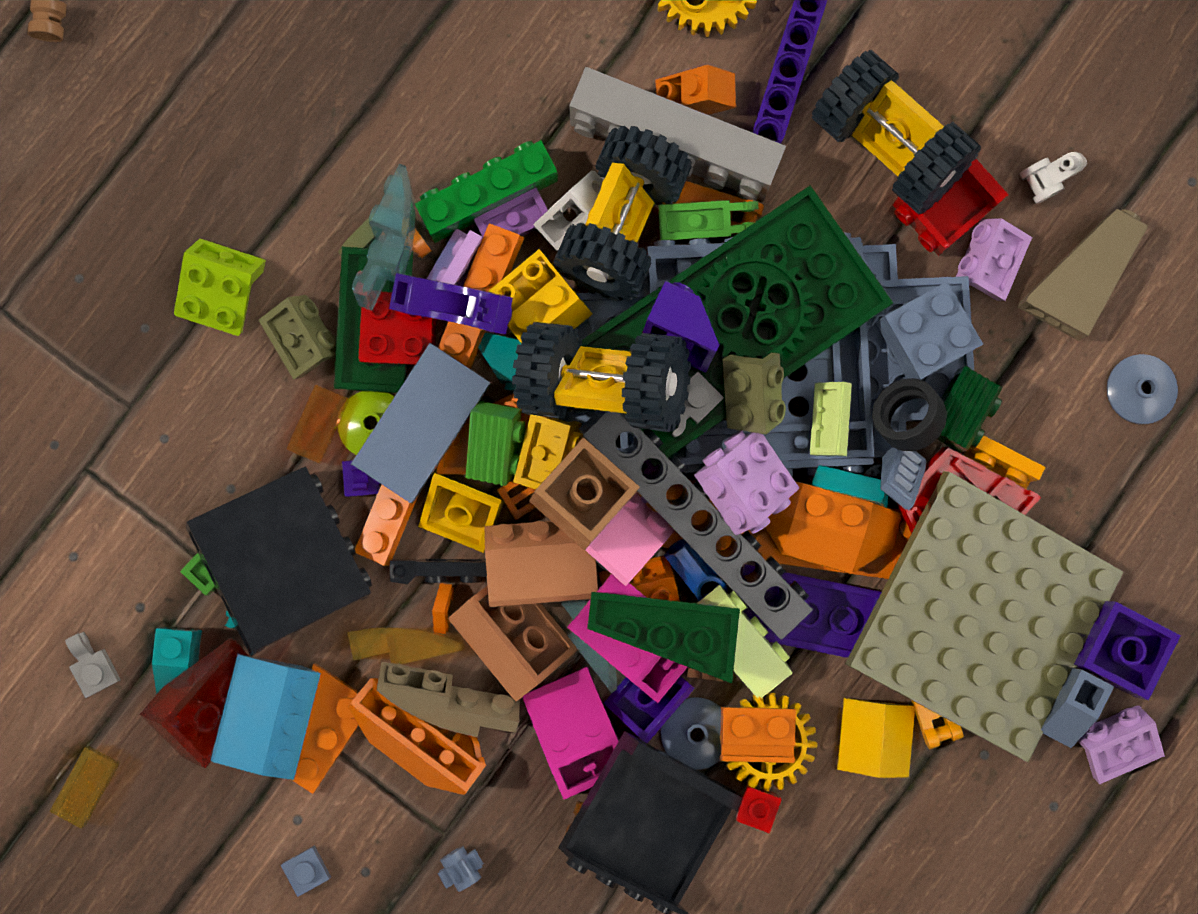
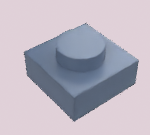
(306, 871)

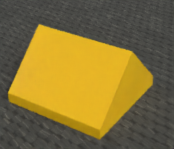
(459, 512)
(876, 738)

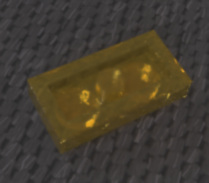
(84, 787)

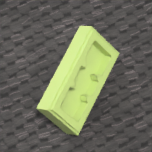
(830, 419)

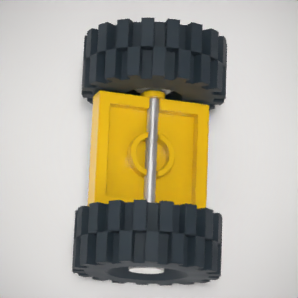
(895, 130)
(636, 174)
(561, 374)

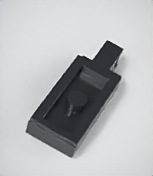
(436, 570)

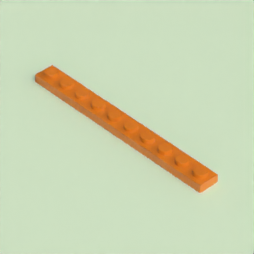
(460, 341)

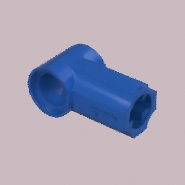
(692, 568)

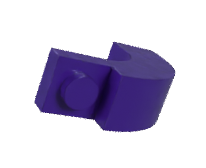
(451, 303)

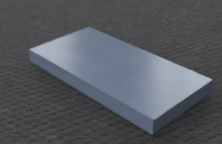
(421, 423)

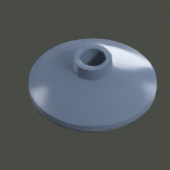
(1126, 393)
(676, 732)

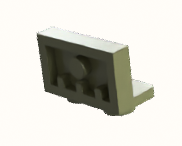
(299, 335)

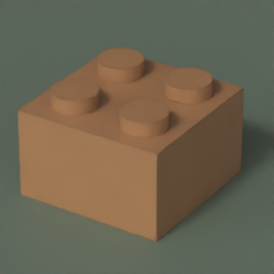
(584, 493)

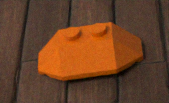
(833, 529)
(423, 749)

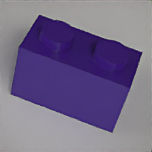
(683, 315)

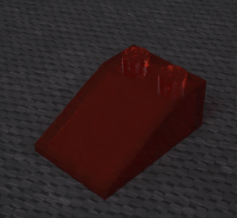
(192, 704)

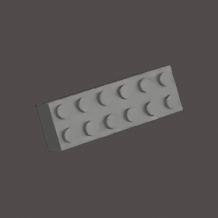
(717, 149)

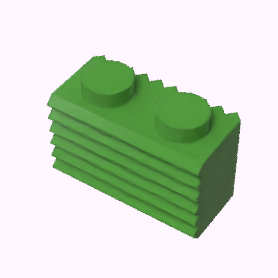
(494, 443)

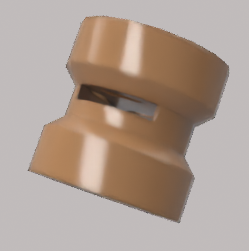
(47, 20)

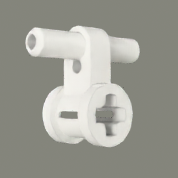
(1047, 177)

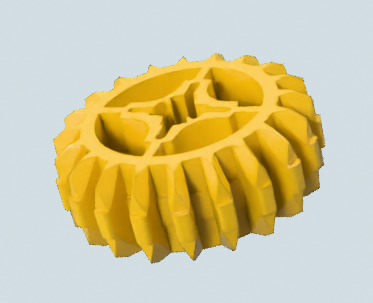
(766, 773)

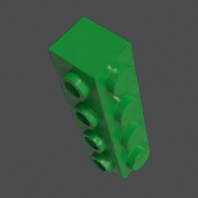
(486, 189)

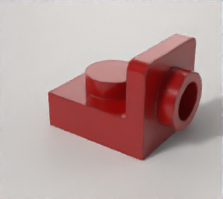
(758, 809)

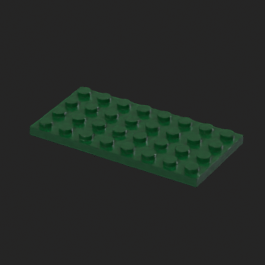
(810, 238)

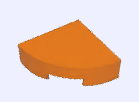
(441, 607)

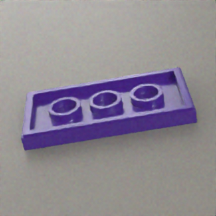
(836, 616)

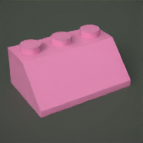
(630, 540)

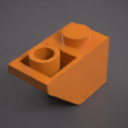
(701, 89)

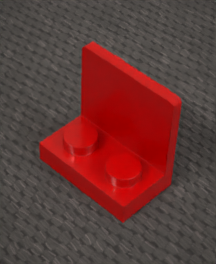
(393, 335)

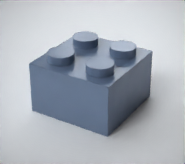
(929, 332)

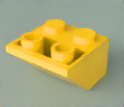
(540, 296)

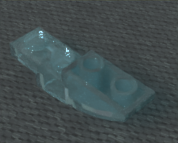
(394, 235)

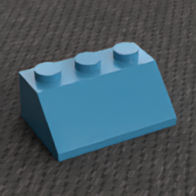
(265, 716)

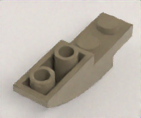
(435, 700)

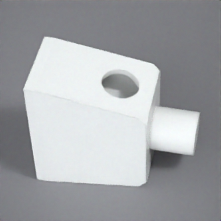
(580, 199)

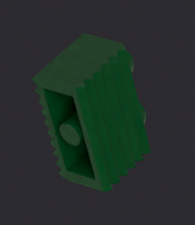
(968, 403)

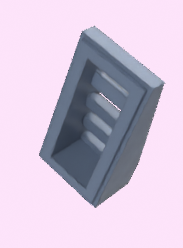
(902, 476)

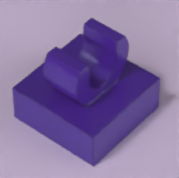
(357, 482)

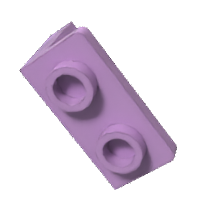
(994, 257)
(456, 258)
(1121, 744)

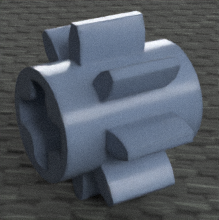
(460, 868)

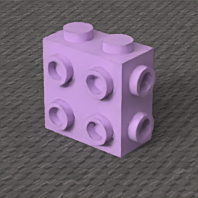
(746, 482)

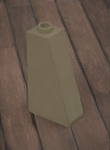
(1084, 280)

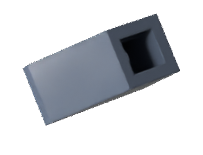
(1076, 707)

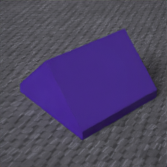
(643, 713)

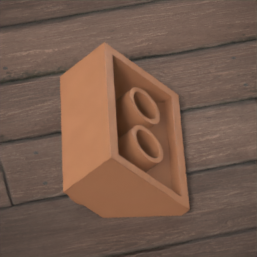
(536, 565)
(513, 641)

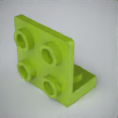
(216, 286)

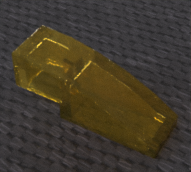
(402, 643)

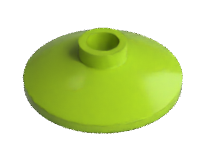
(359, 408)

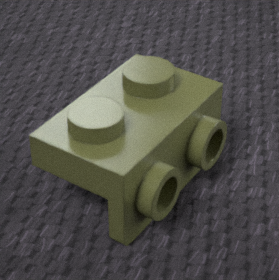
(753, 393)

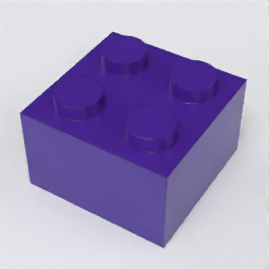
(1127, 650)

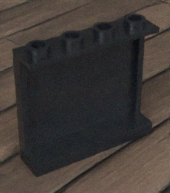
(278, 559)
(648, 824)

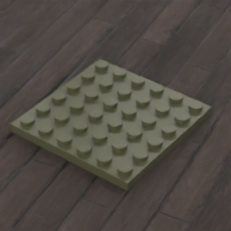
(983, 616)

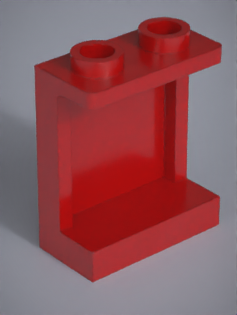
(956, 211)

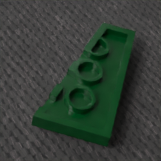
(679, 631)

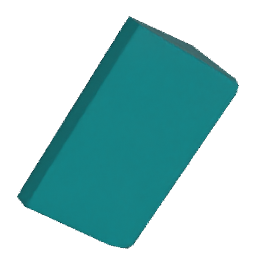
(850, 484)

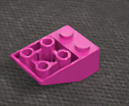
(646, 670)
(572, 730)

